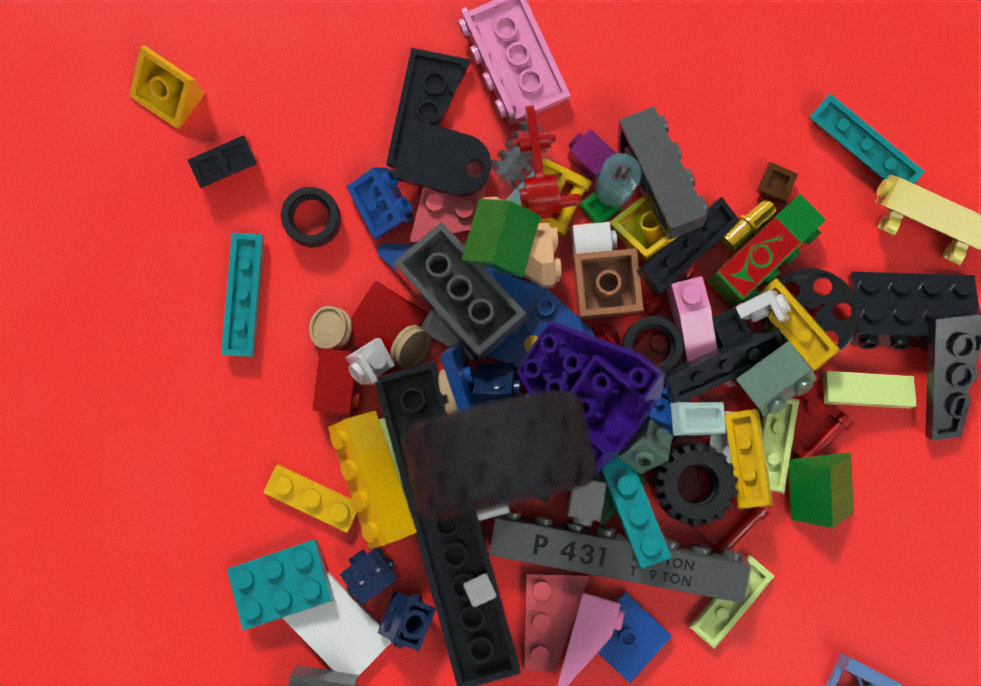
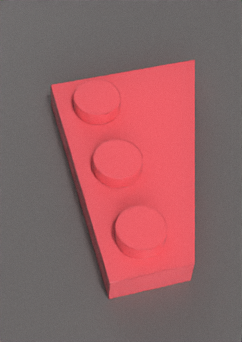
(549, 615)

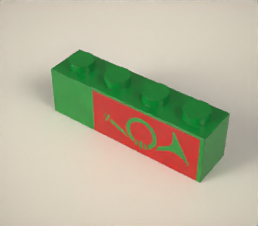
(766, 251)

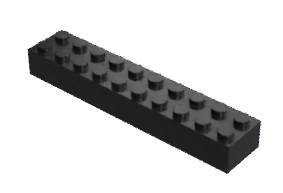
(451, 548)

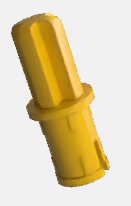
(748, 225)

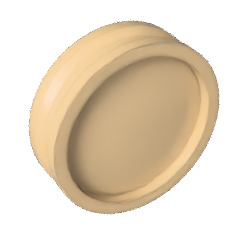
(330, 327)
(410, 346)

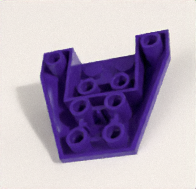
(612, 382)

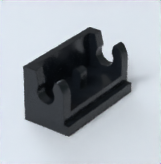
(223, 161)

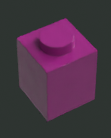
(589, 153)

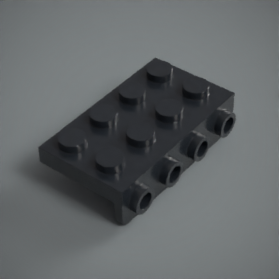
(898, 306)

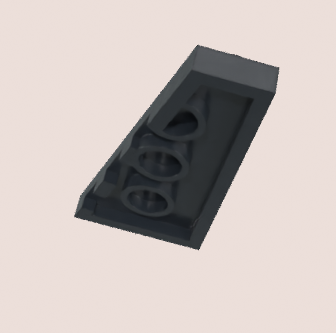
(426, 93)
(951, 370)

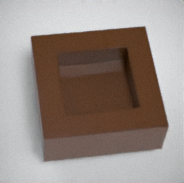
(776, 182)

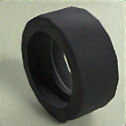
(293, 202)
(663, 325)

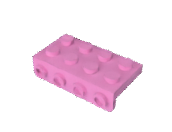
(513, 57)

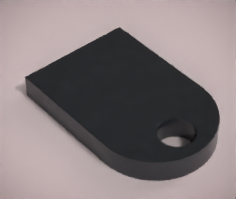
(439, 159)

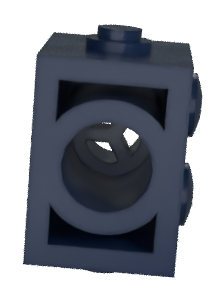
(495, 383)
(369, 574)
(406, 620)

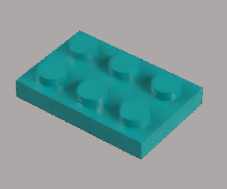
(280, 584)

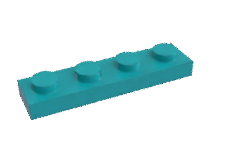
(863, 141)
(242, 295)
(635, 514)

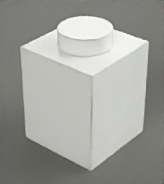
(593, 238)

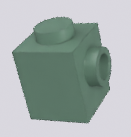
(647, 447)

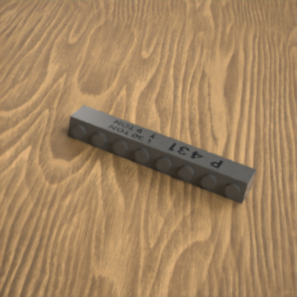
(609, 555)

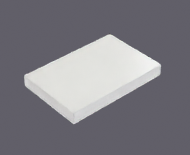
(340, 631)

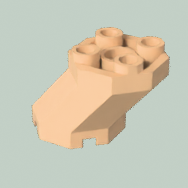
(541, 266)

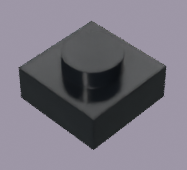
(730, 327)

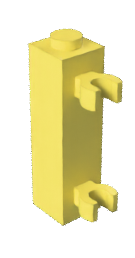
(931, 210)

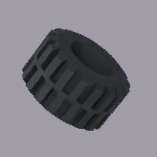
(721, 489)

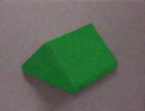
(501, 236)
(821, 489)

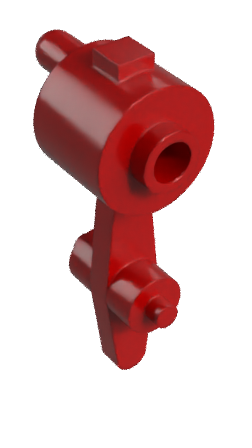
(541, 191)

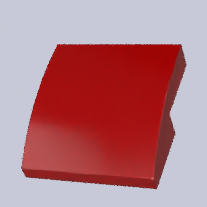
(383, 316)

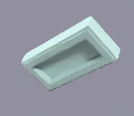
(698, 418)

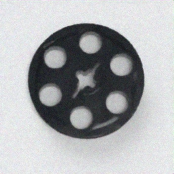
(809, 299)

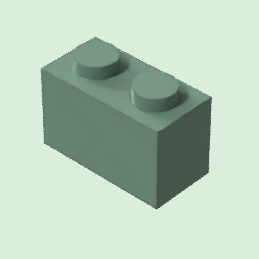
(777, 379)

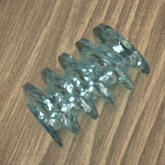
(511, 161)
(618, 179)

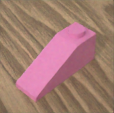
(692, 317)
(592, 629)

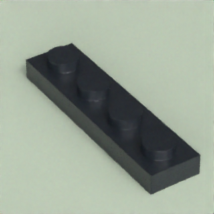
(686, 249)
(721, 365)

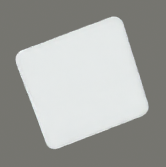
(479, 590)

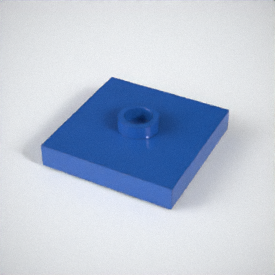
(459, 375)
(636, 641)

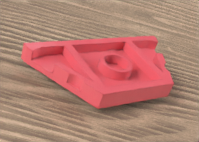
(452, 211)

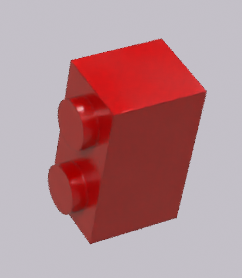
(334, 385)

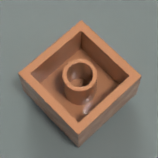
(607, 284)

